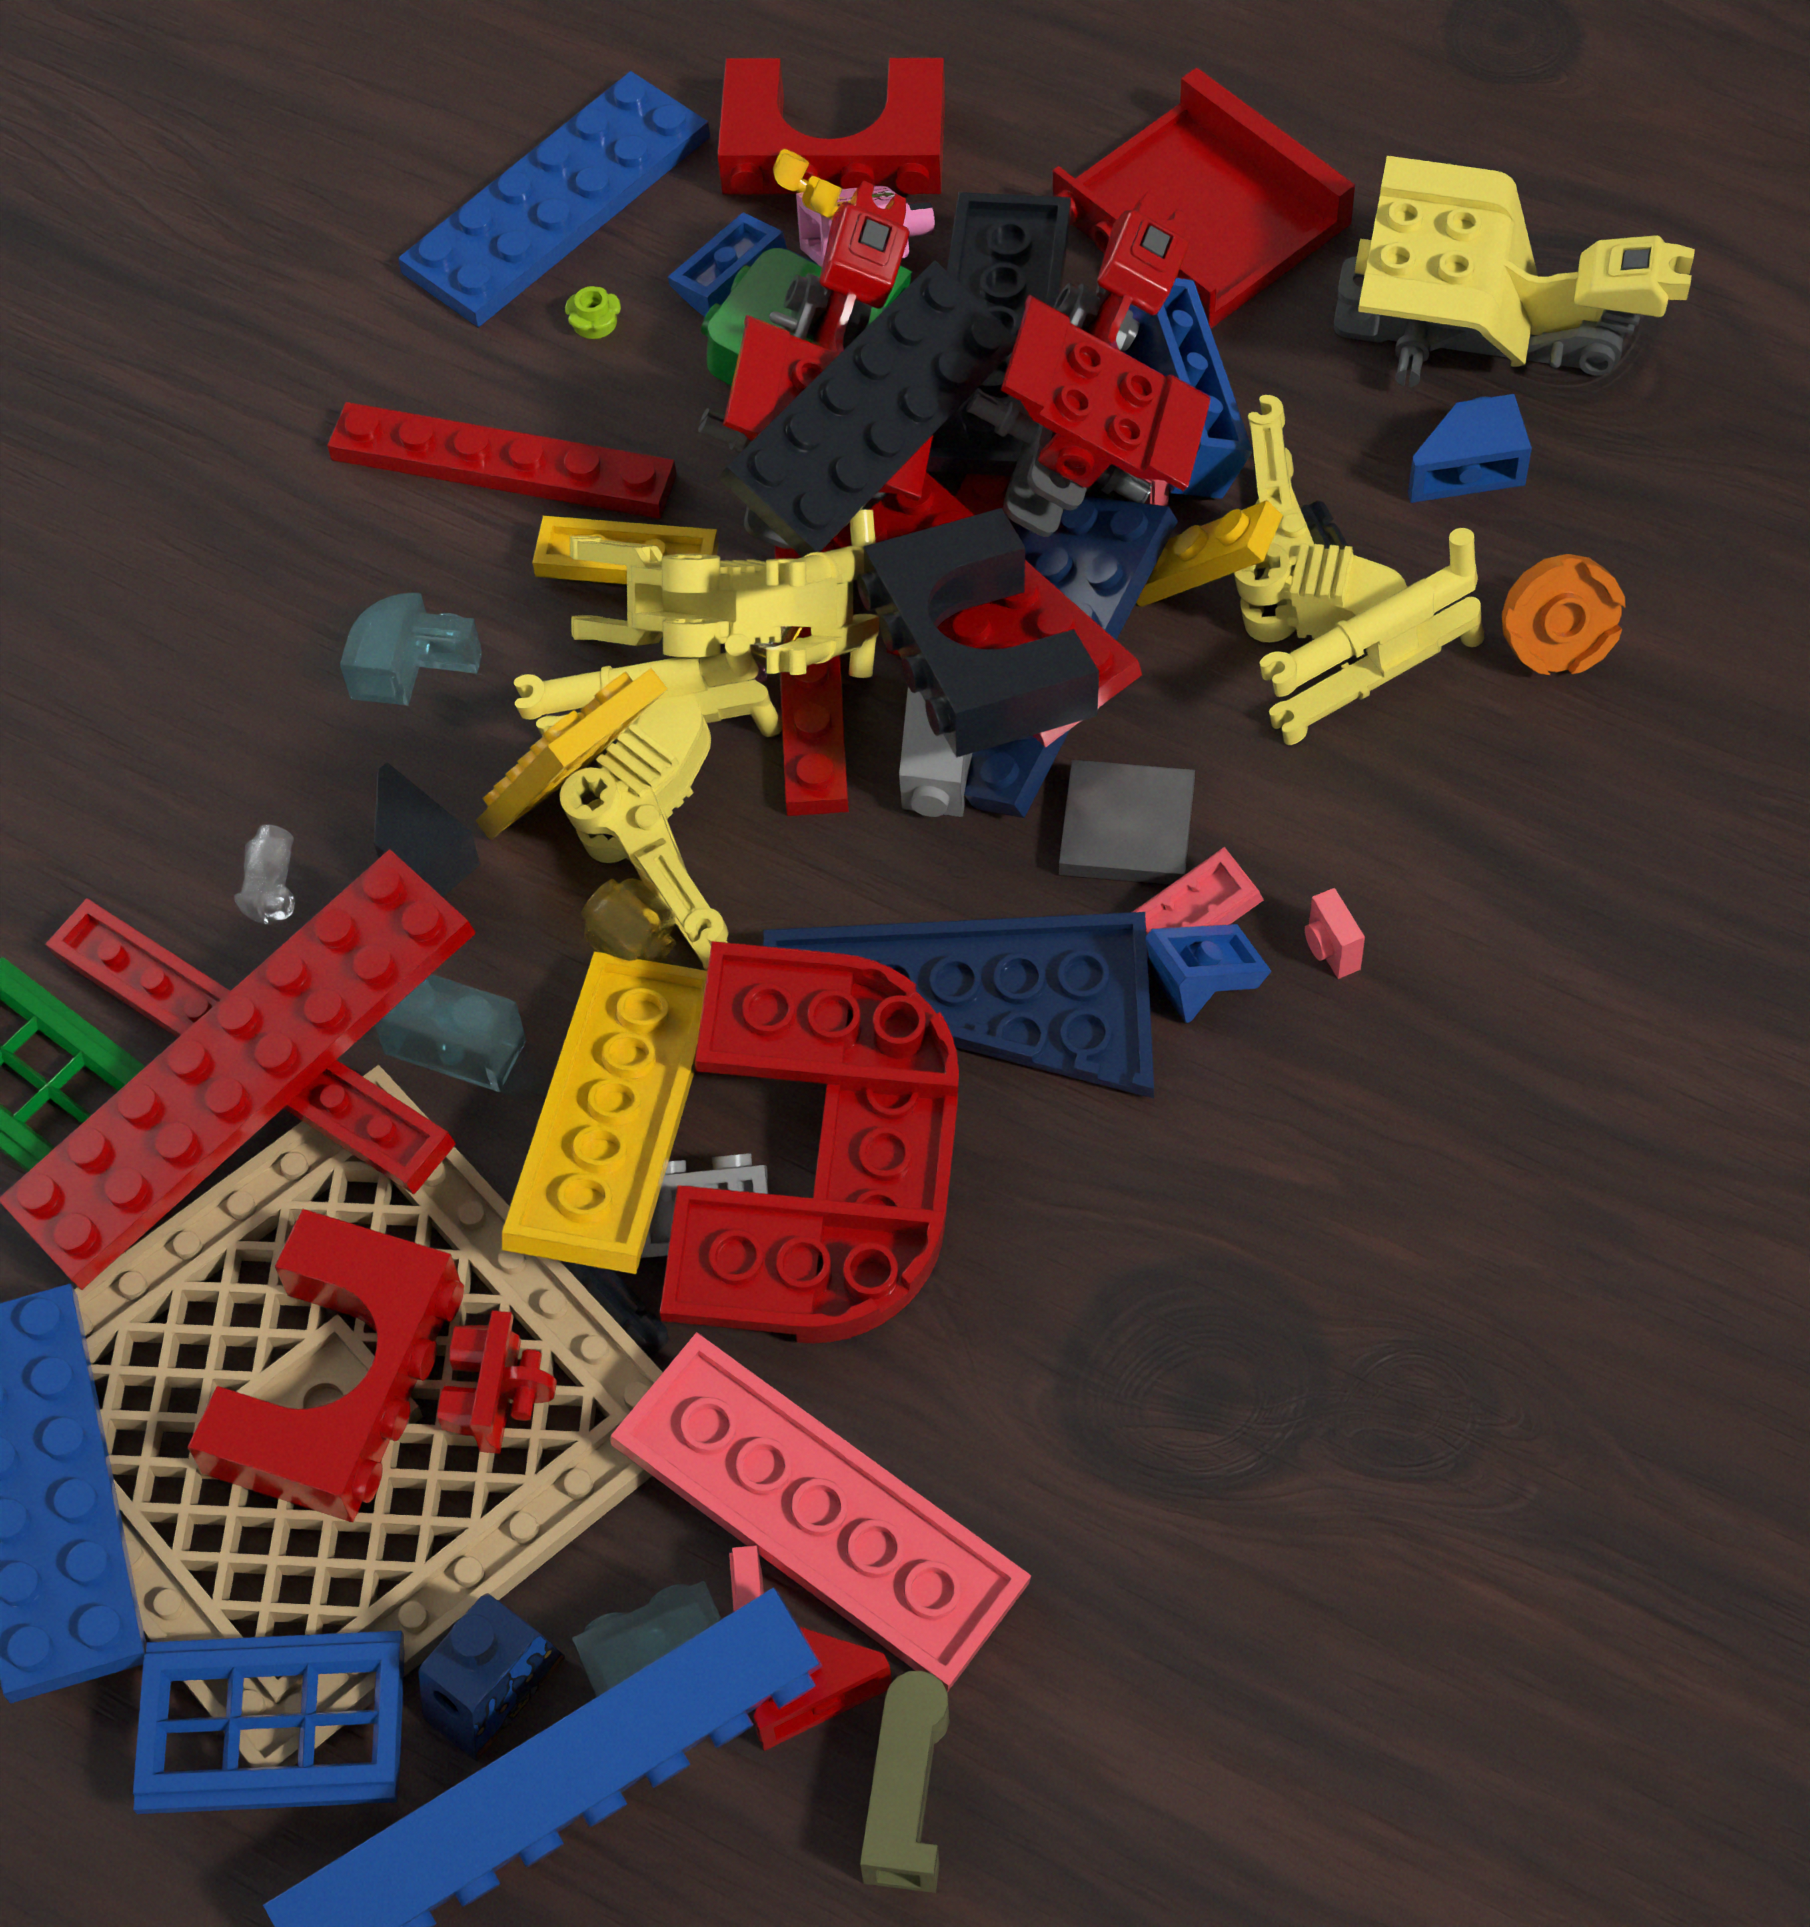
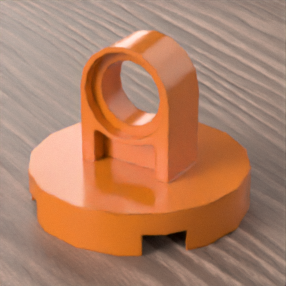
(1563, 614)

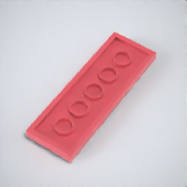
(821, 1511)

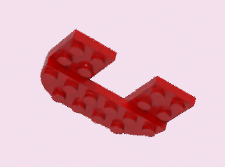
(883, 1157)

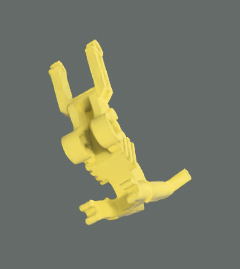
(703, 601)
(1341, 601)
(654, 767)

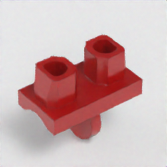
(494, 1354)

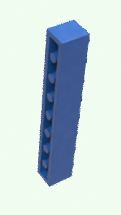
(561, 1776)

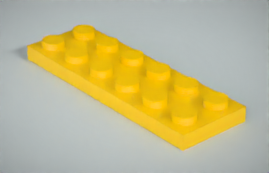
(568, 748)
(609, 1116)

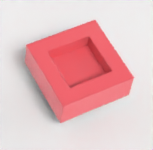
(1334, 934)

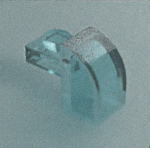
(397, 639)

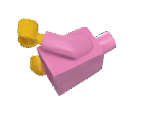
(820, 199)

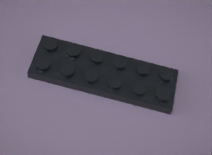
(1000, 255)
(869, 411)

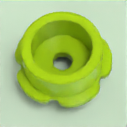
(593, 312)

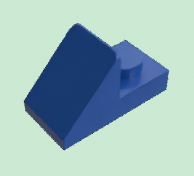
(1202, 960)

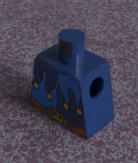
(486, 1670)

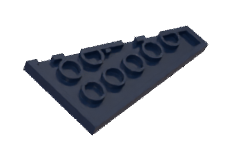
(1101, 564)
(1022, 989)

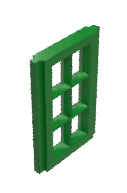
(74, 1035)

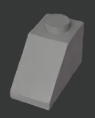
(929, 772)

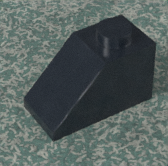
(421, 832)

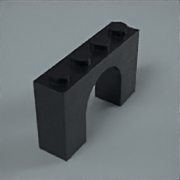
(972, 692)

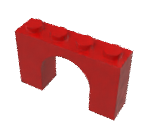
(895, 152)
(333, 1452)

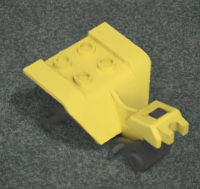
(1460, 275)

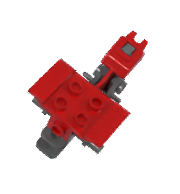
(830, 310)
(1085, 401)

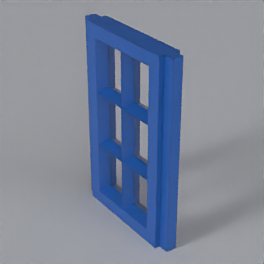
(269, 1786)

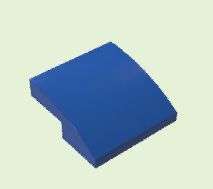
(711, 271)

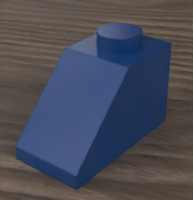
(1472, 451)

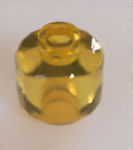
(629, 922)

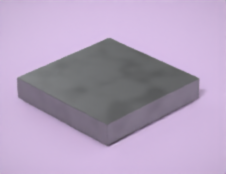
(1127, 822)

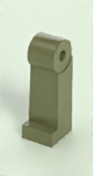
(911, 1724)

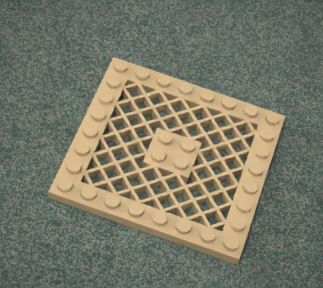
(325, 1364)

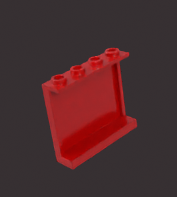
(1246, 186)

